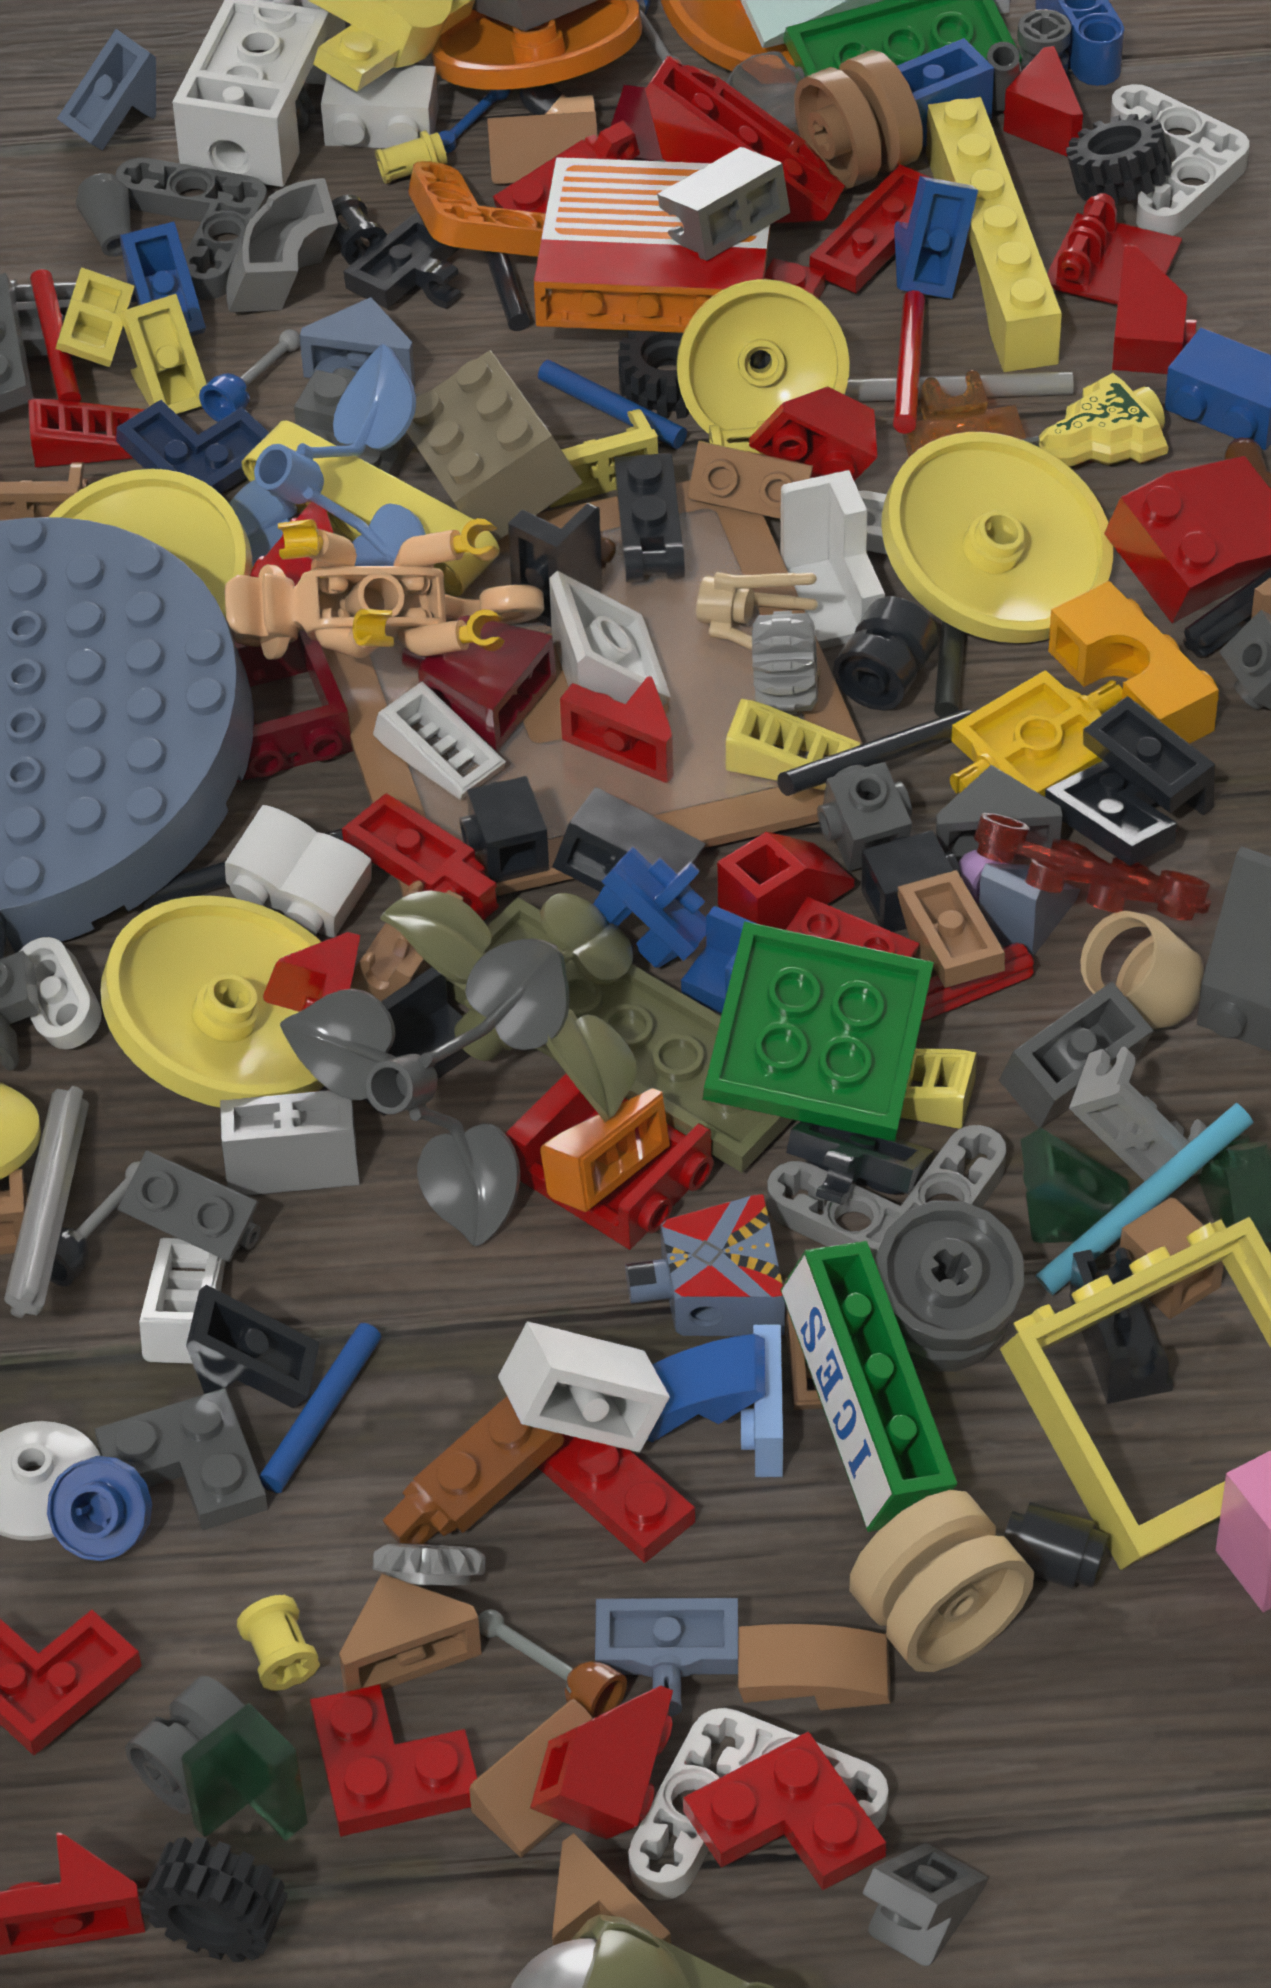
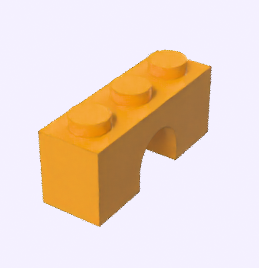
(1110, 636)

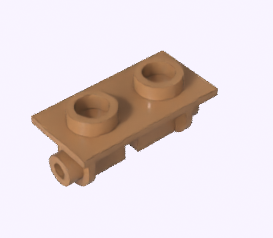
(742, 478)

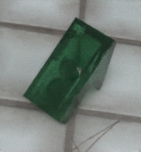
(1065, 1188)

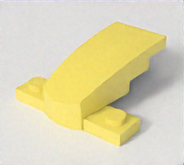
(384, 35)

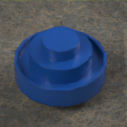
(99, 1508)

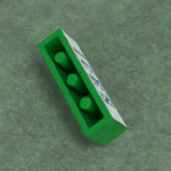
(866, 1381)

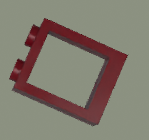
(311, 733)

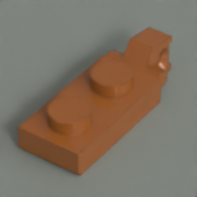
(471, 1476)

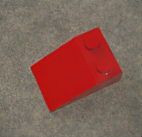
(1195, 533)

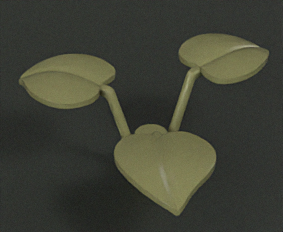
(587, 1048)

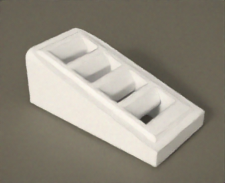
(424, 706)
(173, 1298)

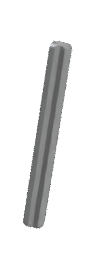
(46, 1202)

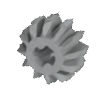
(785, 661)

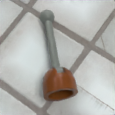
(589, 1683)

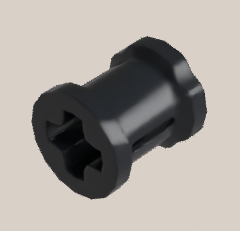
(358, 225)

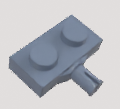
(668, 1639)

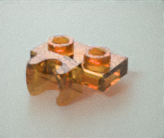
(960, 414)

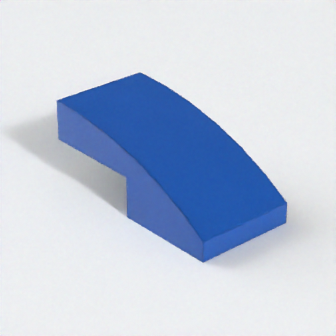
(711, 1381)

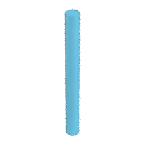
(1148, 1194)

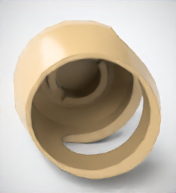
(1157, 977)

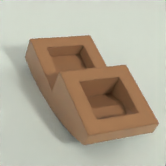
(805, 1660)

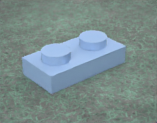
(764, 1423)

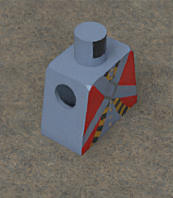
(715, 1271)

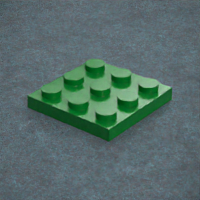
(818, 1031)

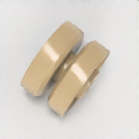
(941, 1581)

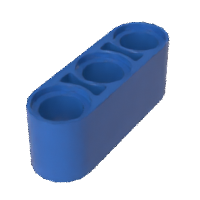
(1095, 38)

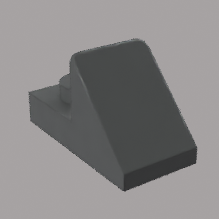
(921, 1901)

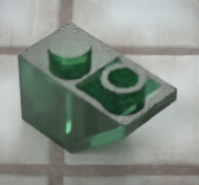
(1240, 1184)

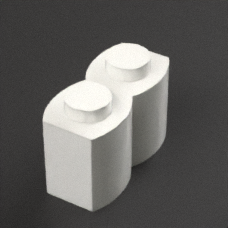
(297, 871)

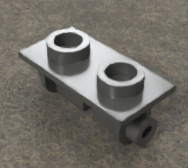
(191, 1207)

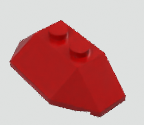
(706, 118)

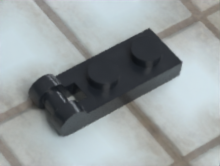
(649, 516)

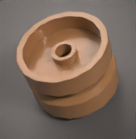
(859, 118)

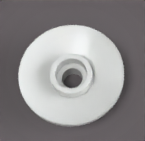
(26, 1492)

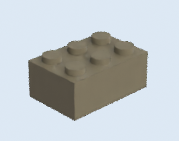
(489, 445)

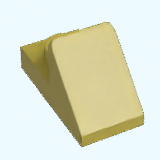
(164, 354)

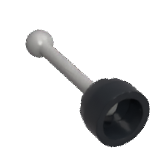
(72, 1247)

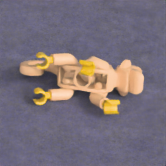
(368, 606)

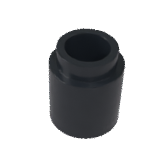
(1057, 1545)

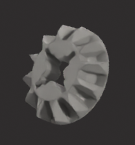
(429, 1563)

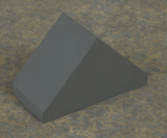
(998, 794)

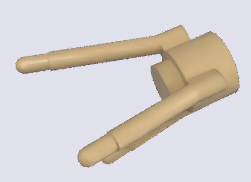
(729, 600)

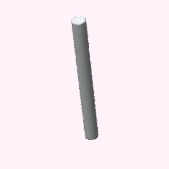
(994, 384)

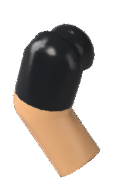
(549, 100)

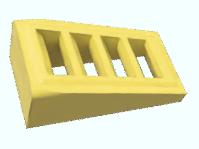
(760, 727)
(935, 1104)

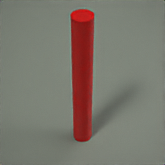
(51, 325)

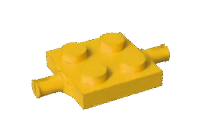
(1032, 733)

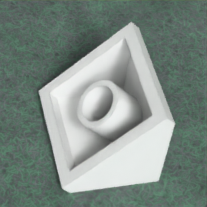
(601, 641)

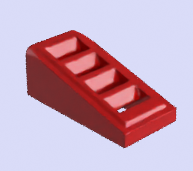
(67, 431)

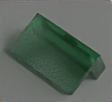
(241, 1766)

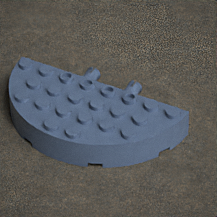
(113, 722)

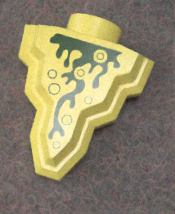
(1109, 426)

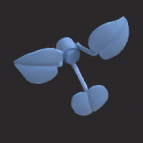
(372, 413)

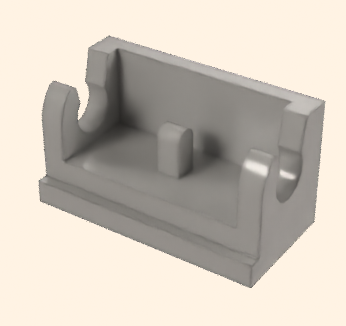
(1125, 1117)
(289, 1142)

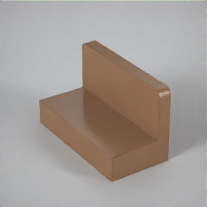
(528, 142)

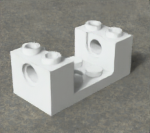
(244, 84)

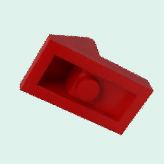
(625, 733)
(313, 972)
(83, 1907)

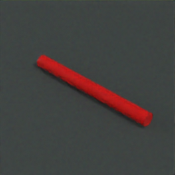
(909, 362)

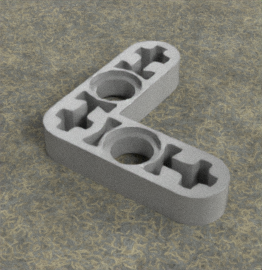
(941, 1177)

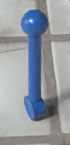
(449, 137)

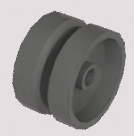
(950, 1282)

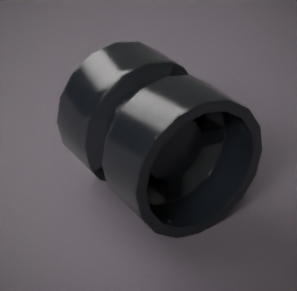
(885, 653)

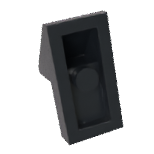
(242, 1344)

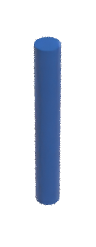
(608, 401)
(319, 1408)

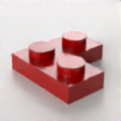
(63, 1681)
(383, 1781)
(791, 1795)

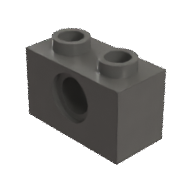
(1049, 1065)

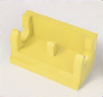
(595, 458)

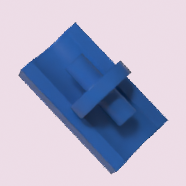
(660, 901)

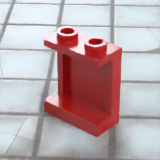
(642, 1199)

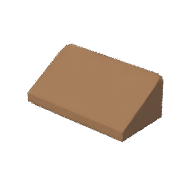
(506, 1789)

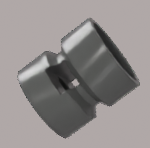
(162, 1742)

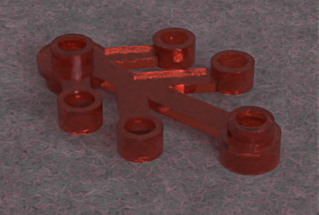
(1176, 892)

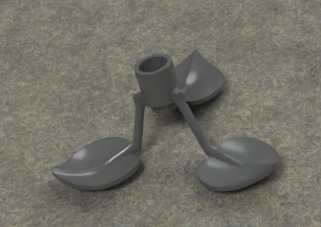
(345, 1044)

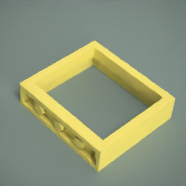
(1250, 1268)

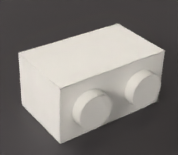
(384, 111)
(583, 1387)

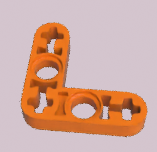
(460, 222)

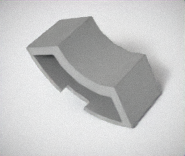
(277, 242)

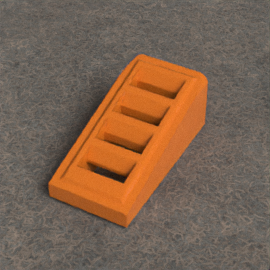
(584, 1160)

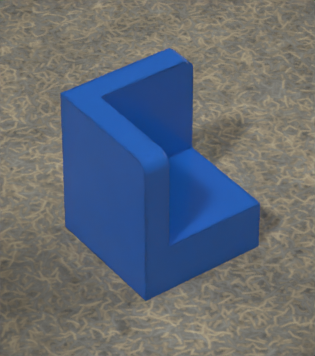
(711, 972)

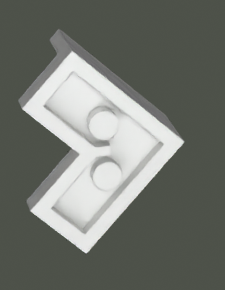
(828, 537)

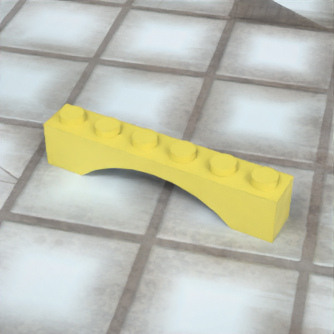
(1013, 280)

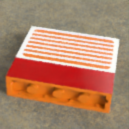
(612, 254)

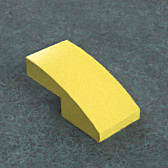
(93, 317)

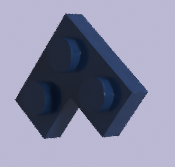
(164, 441)

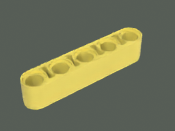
(366, 488)

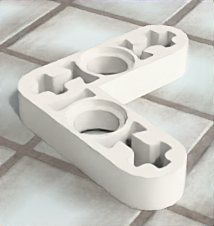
(1209, 153)
(691, 1772)

